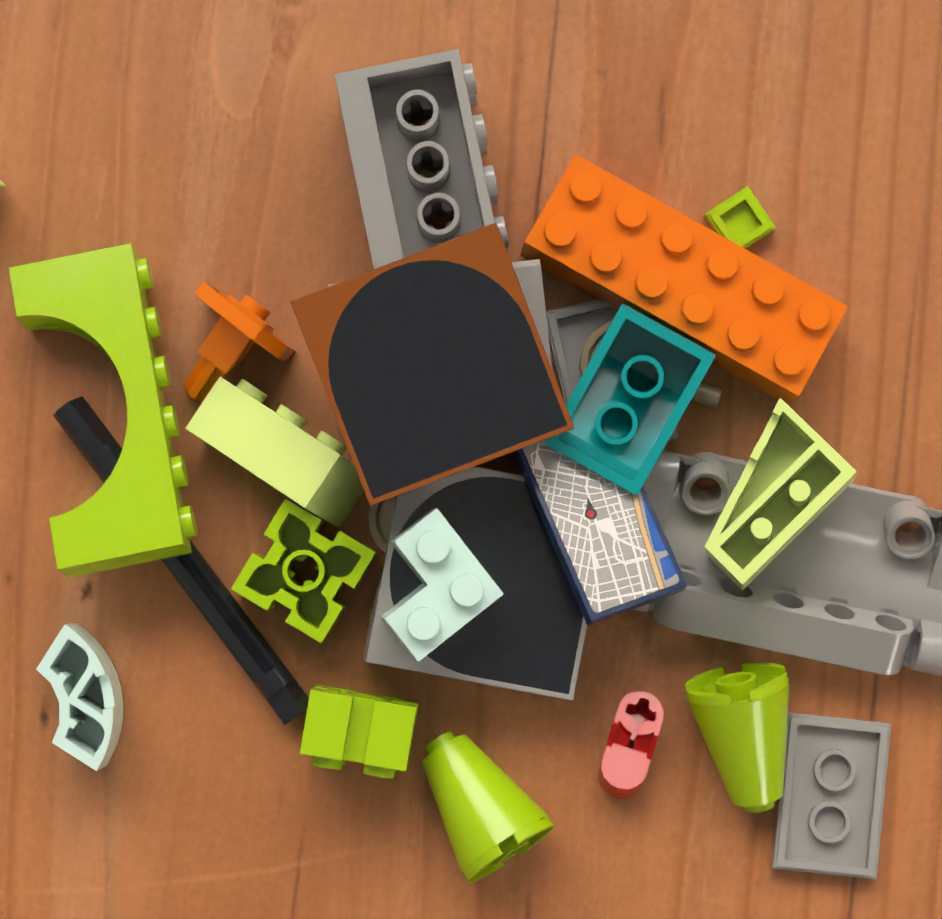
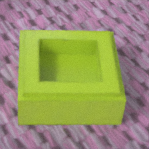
(740, 219)

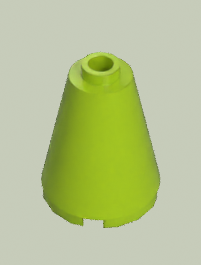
(745, 729)
(481, 806)

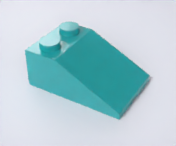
(631, 398)

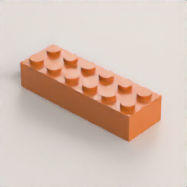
(684, 277)

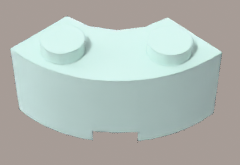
(86, 695)

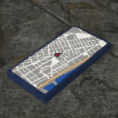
(601, 535)

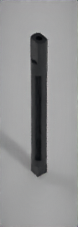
(196, 577)

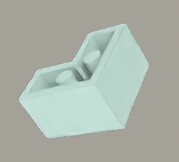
(451, 588)

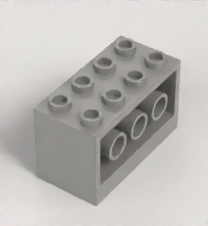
(391, 153)

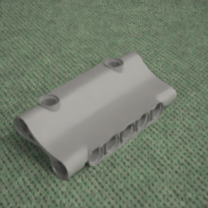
(837, 594)

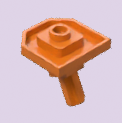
(231, 339)

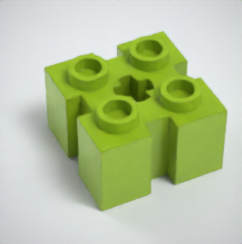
(273, 578)
(358, 729)

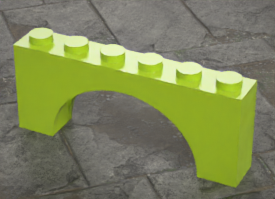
(140, 506)

